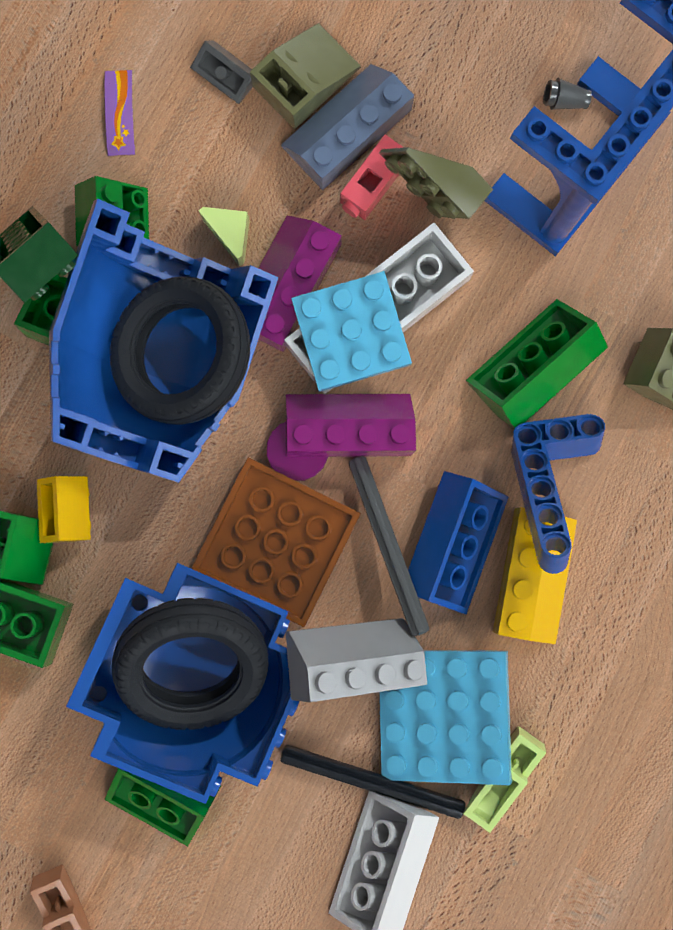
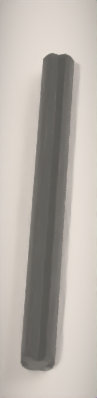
(389, 546)

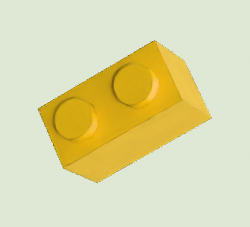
(63, 509)

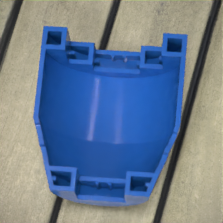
(84, 400)

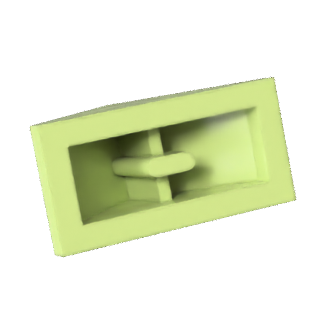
(229, 228)

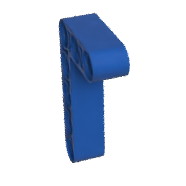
(551, 441)

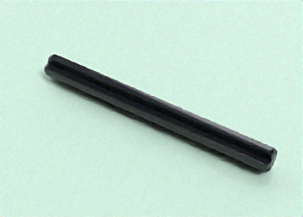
(372, 781)

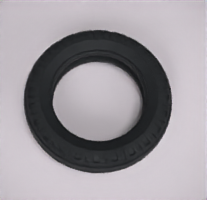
(132, 335)
(181, 620)

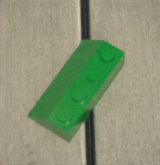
(538, 363)

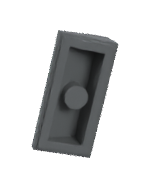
(223, 70)

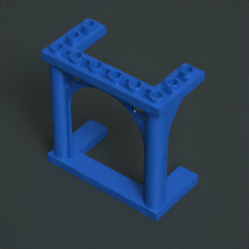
(579, 171)

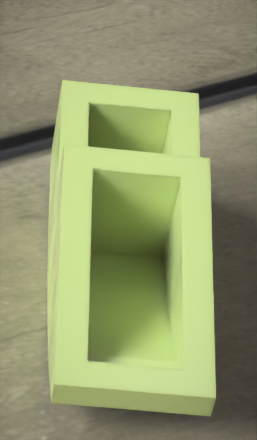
(492, 801)

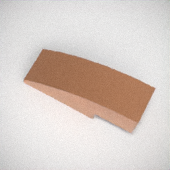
(58, 901)

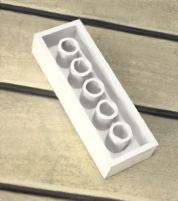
(418, 278)

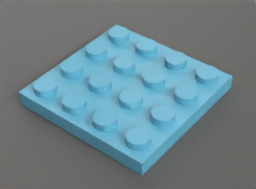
(453, 725)

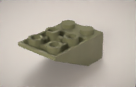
(303, 74)
(446, 185)
(653, 367)

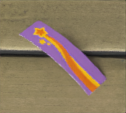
(119, 113)

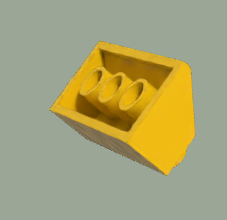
(529, 596)

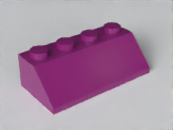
(300, 260)
(350, 425)

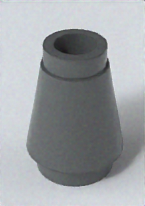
(565, 95)

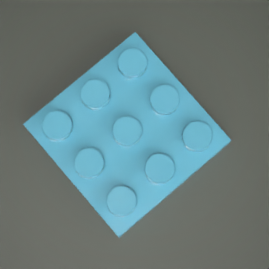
(351, 331)

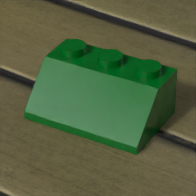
(158, 806)

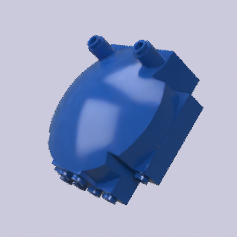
(187, 758)

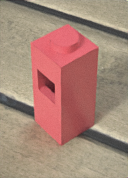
(369, 182)

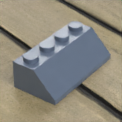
(349, 124)

